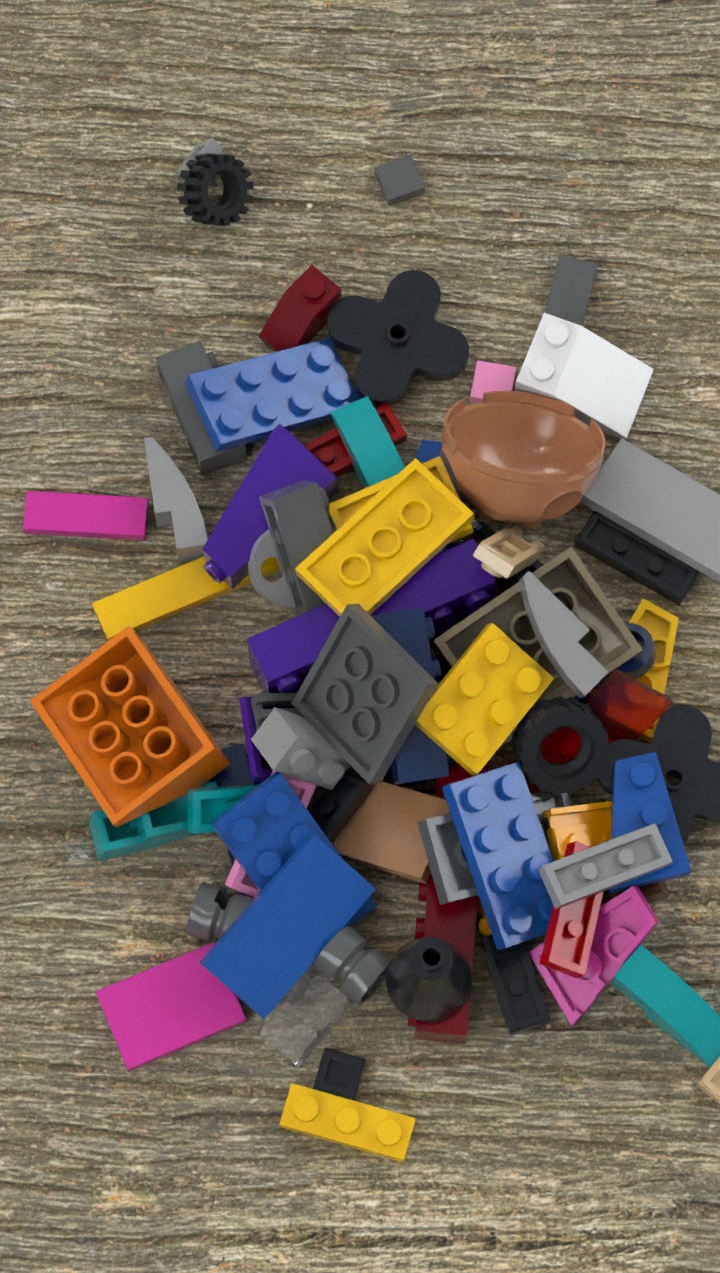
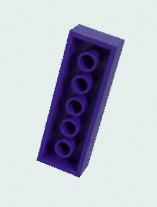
(446, 587)

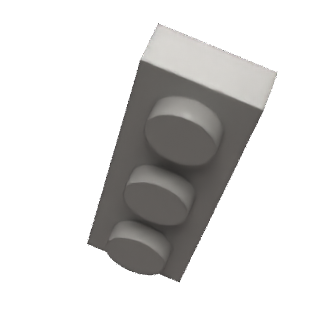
(605, 866)

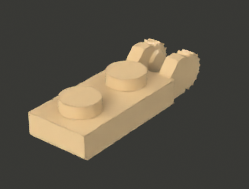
(507, 552)

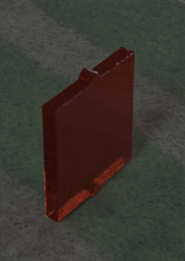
(627, 706)

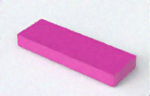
(85, 515)

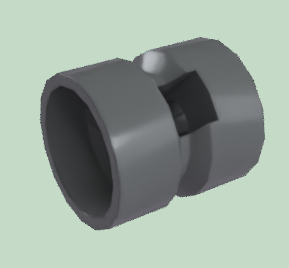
(214, 911)
(348, 960)

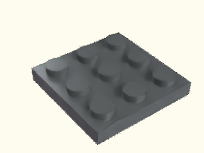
(364, 693)

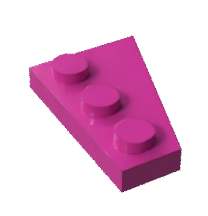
(618, 933)

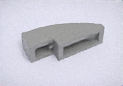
(175, 503)
(559, 636)

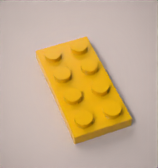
(385, 541)

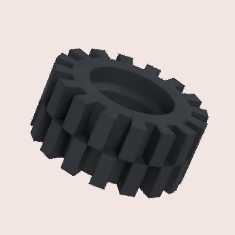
(197, 184)

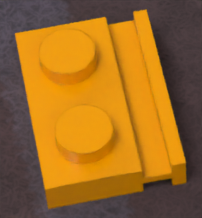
(580, 823)

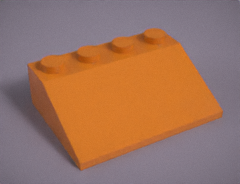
(128, 729)

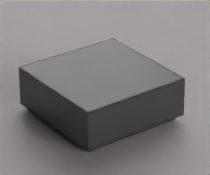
(399, 180)

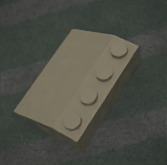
(575, 587)

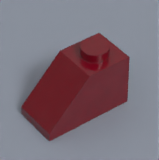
(301, 311)

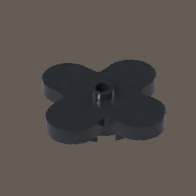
(391, 363)
(682, 748)

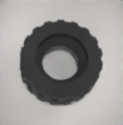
(579, 770)

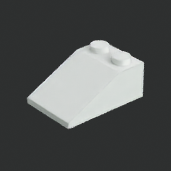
(586, 373)

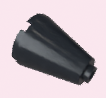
(429, 979)

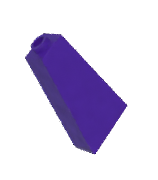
(243, 522)

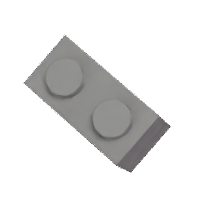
(298, 749)

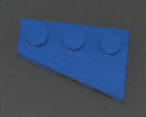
(642, 800)

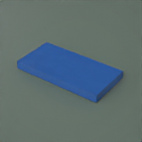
(287, 925)

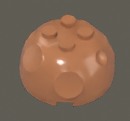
(520, 456)

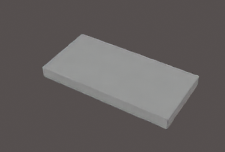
(659, 506)

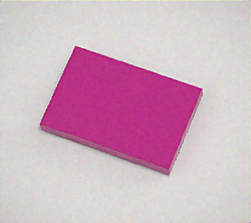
(168, 1009)

